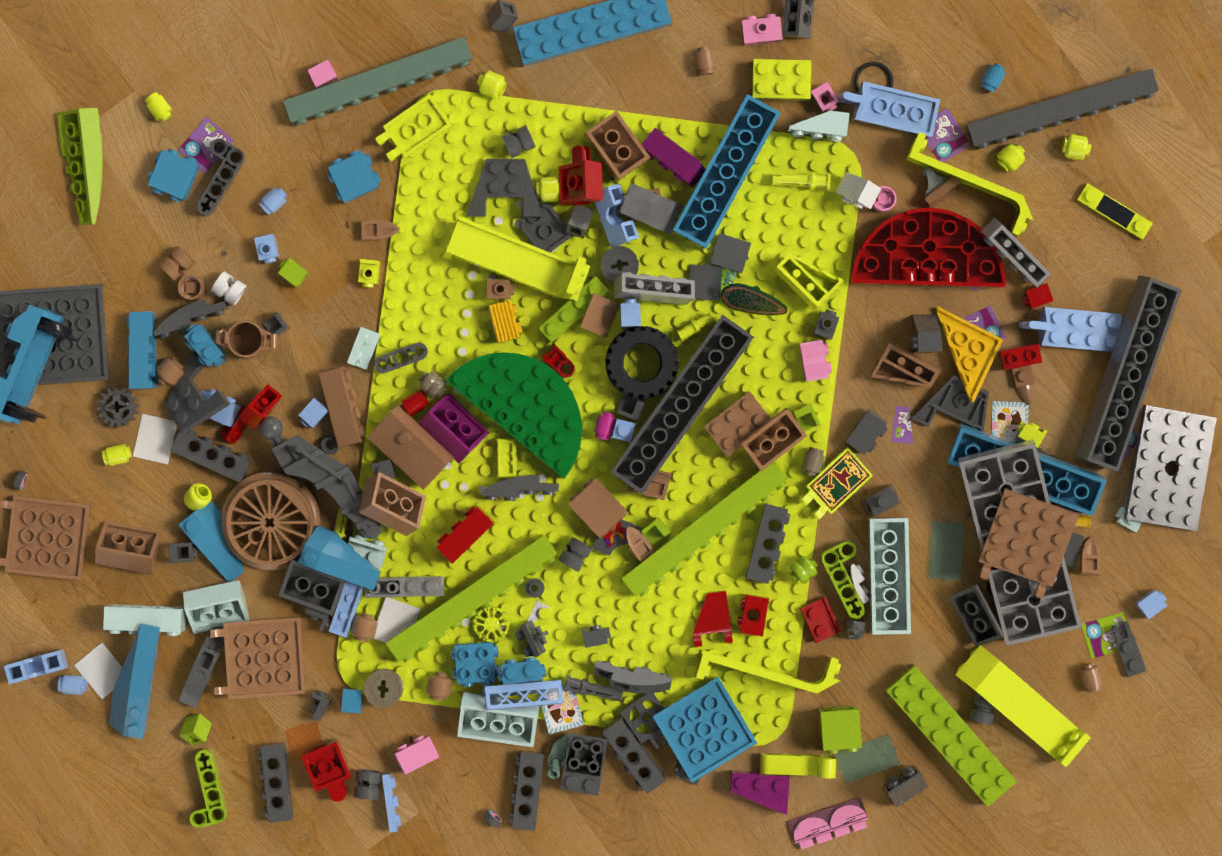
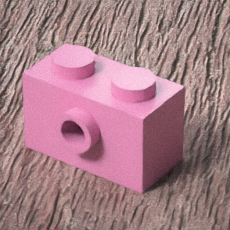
(761, 30)
(416, 754)

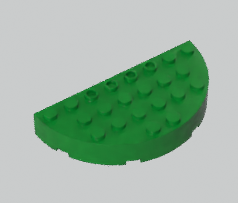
(527, 403)

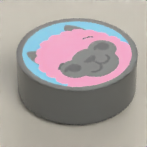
(20, 480)
(493, 818)

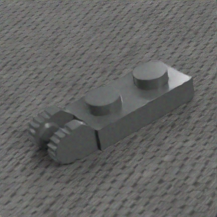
(1128, 651)

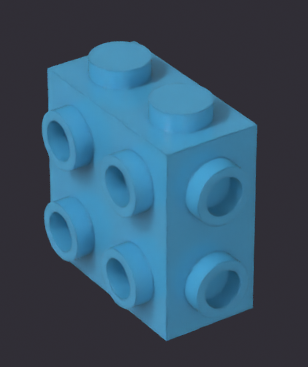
(173, 174)
(353, 176)
(204, 344)
(475, 663)
(523, 672)

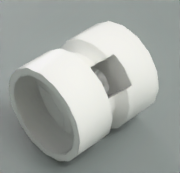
(228, 288)

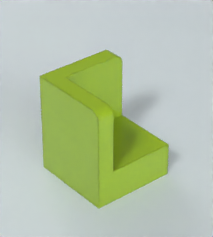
(806, 417)
(655, 531)
(195, 729)

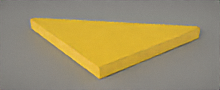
(971, 350)

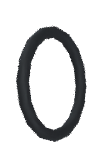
(871, 64)

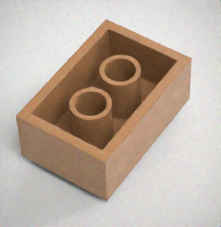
(737, 423)
(392, 504)

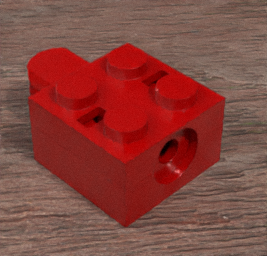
(581, 180)
(329, 769)

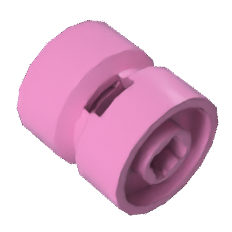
(885, 200)

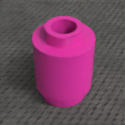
(605, 426)

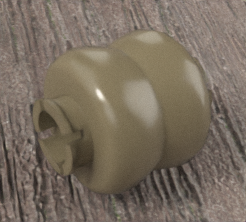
(432, 384)

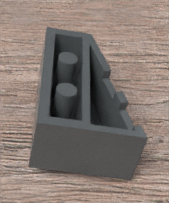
(925, 334)

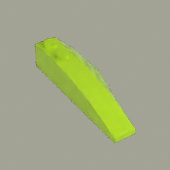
(82, 147)

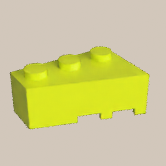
(807, 280)

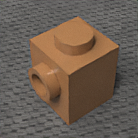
(499, 289)

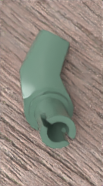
(557, 756)

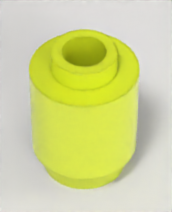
(158, 107)
(116, 455)

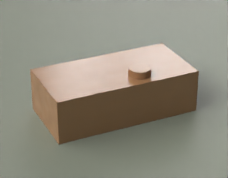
(410, 447)

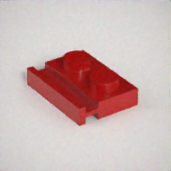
(820, 619)

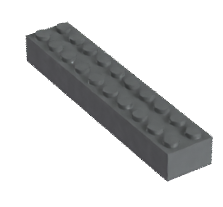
(1128, 373)
(681, 404)

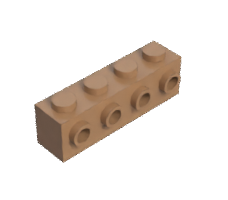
(342, 407)

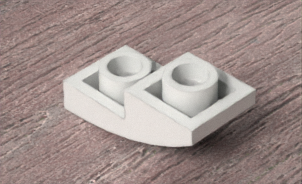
(856, 576)

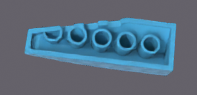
(134, 685)

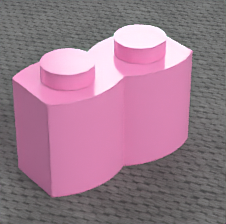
(814, 360)

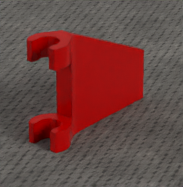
(713, 618)

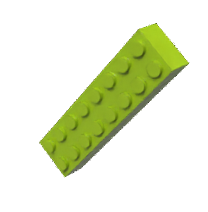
(950, 735)

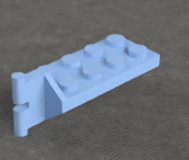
(893, 108)
(1076, 328)

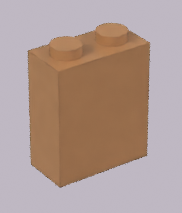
(597, 507)

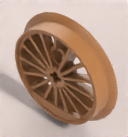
(295, 492)

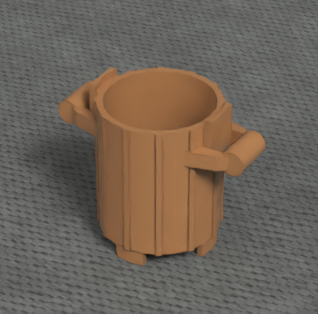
(246, 339)

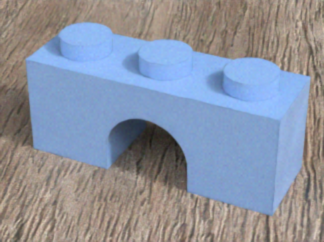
(616, 230)
(36, 666)

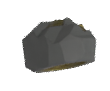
(854, 628)

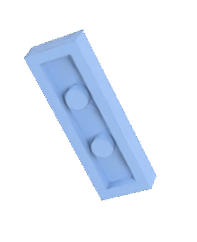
(346, 609)
(391, 802)

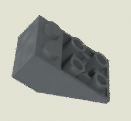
(583, 764)
(905, 785)

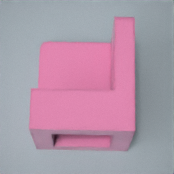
(322, 74)

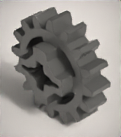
(117, 398)

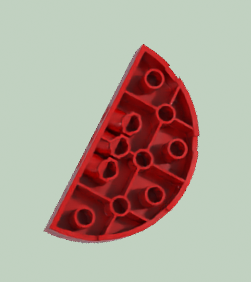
(928, 250)

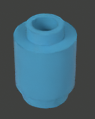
(993, 77)

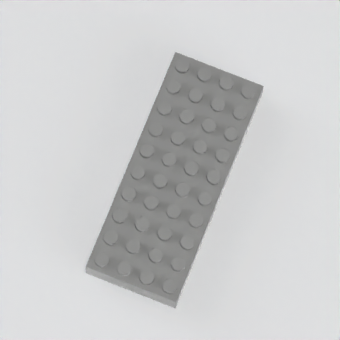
(1019, 611)

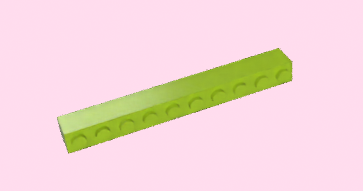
(704, 528)
(471, 598)

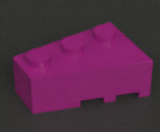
(673, 157)
(764, 789)

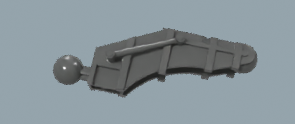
(307, 462)

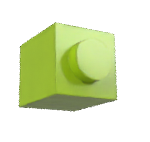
(292, 272)

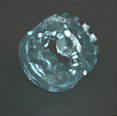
(730, 277)

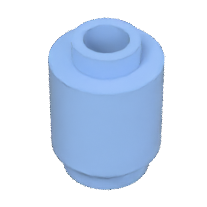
(273, 200)
(72, 684)

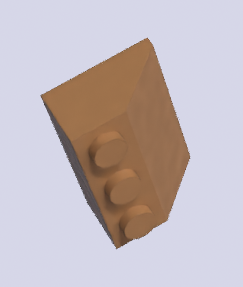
(616, 146)
(773, 439)
(127, 547)

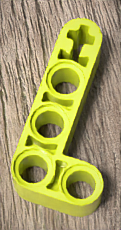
(798, 764)

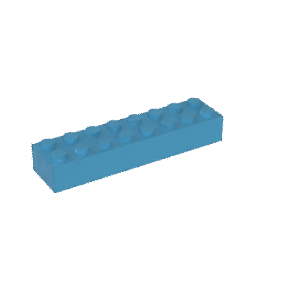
(589, 28)
(726, 171)
(1064, 481)

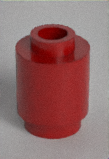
(414, 403)

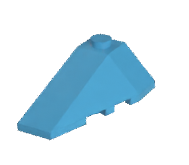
(206, 533)
(334, 557)

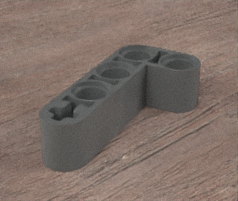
(217, 178)

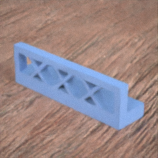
(523, 690)

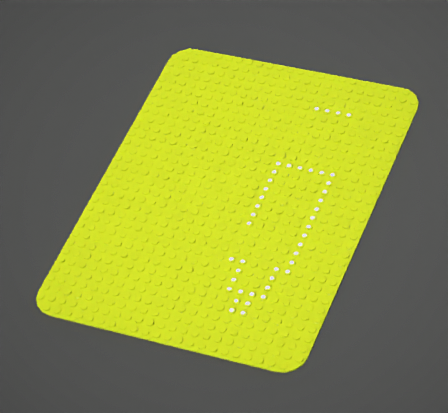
(448, 311)

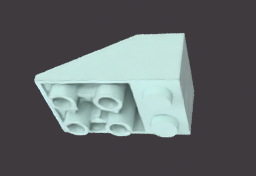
(829, 124)

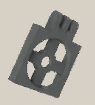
(656, 733)

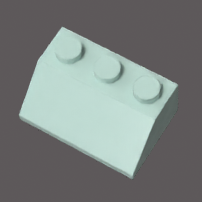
(215, 605)

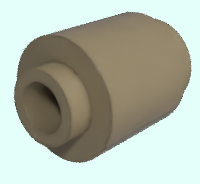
(813, 461)

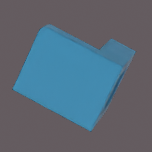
(351, 701)

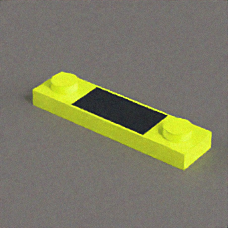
(1114, 211)

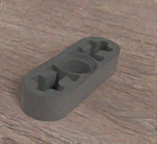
(386, 358)

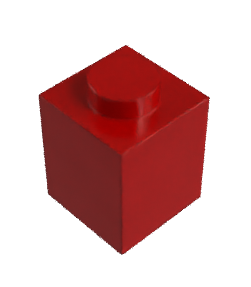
(1037, 296)

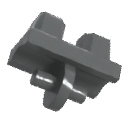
(534, 637)

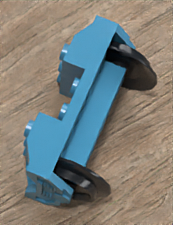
(37, 337)

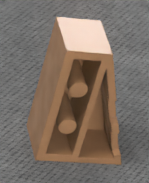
(905, 367)

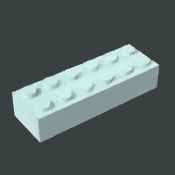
(889, 576)

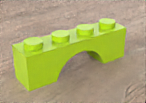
(572, 310)

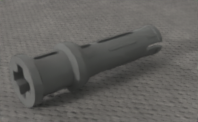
(584, 687)

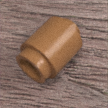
(704, 61)
(1090, 677)

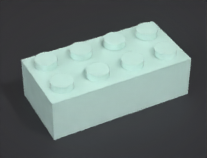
(129, 618)
(506, 726)

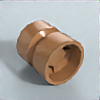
(177, 263)
(191, 287)

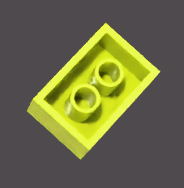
(781, 80)

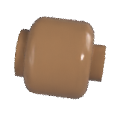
(170, 371)
(364, 627)
(439, 686)

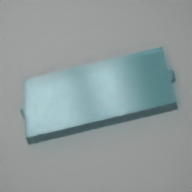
(946, 551)
(870, 759)

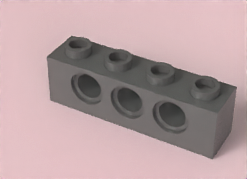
(798, 19)
(182, 447)
(769, 513)
(620, 728)
(278, 752)
(528, 820)

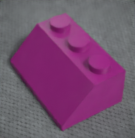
(453, 427)

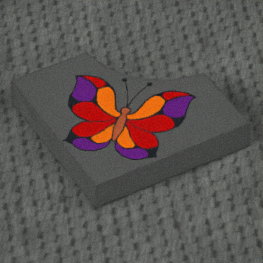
(614, 537)

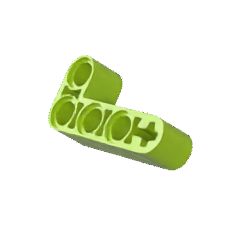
(845, 581)
(207, 786)

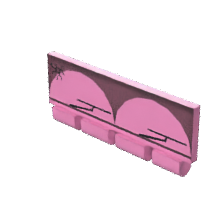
(828, 820)

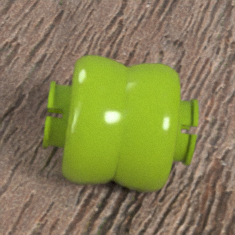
(803, 569)

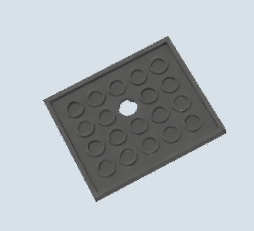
(82, 311)

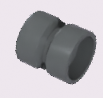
(518, 141)
(575, 554)
(982, 711)
(367, 791)

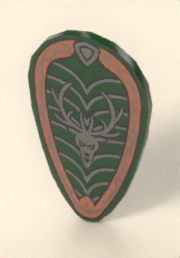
(751, 300)

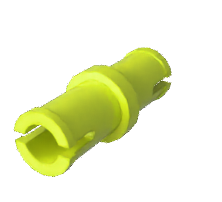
(695, 326)

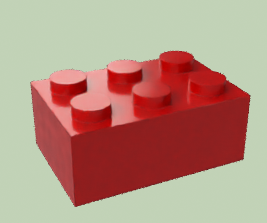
(464, 533)

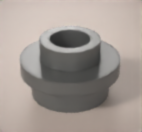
(323, 443)
(539, 583)

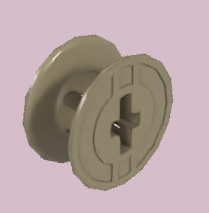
(374, 694)

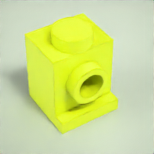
(371, 265)
(1029, 432)

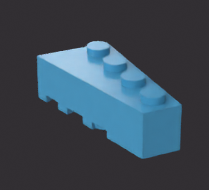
(142, 350)

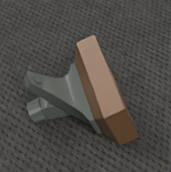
(939, 187)

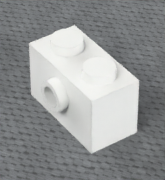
(858, 191)

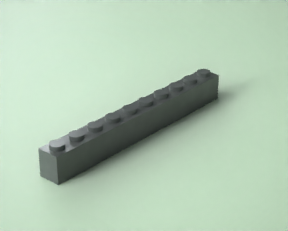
(1062, 108)

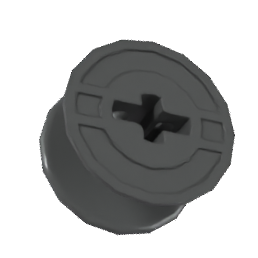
(612, 256)

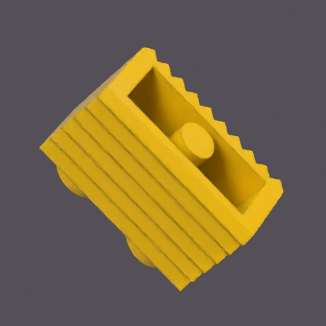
(504, 321)

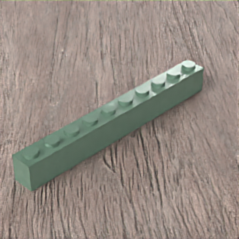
(378, 80)

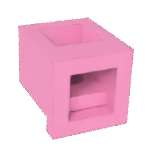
(825, 90)

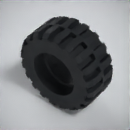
(641, 336)

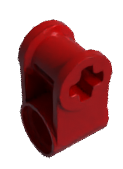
(558, 360)

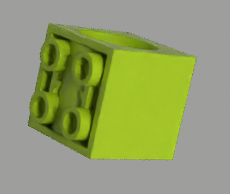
(840, 729)

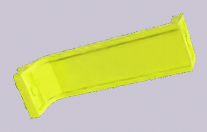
(1022, 212)
(517, 260)
(832, 668)
(1022, 705)

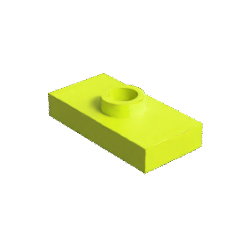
(506, 458)

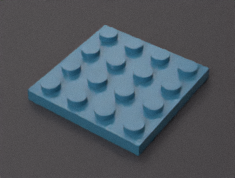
(704, 729)

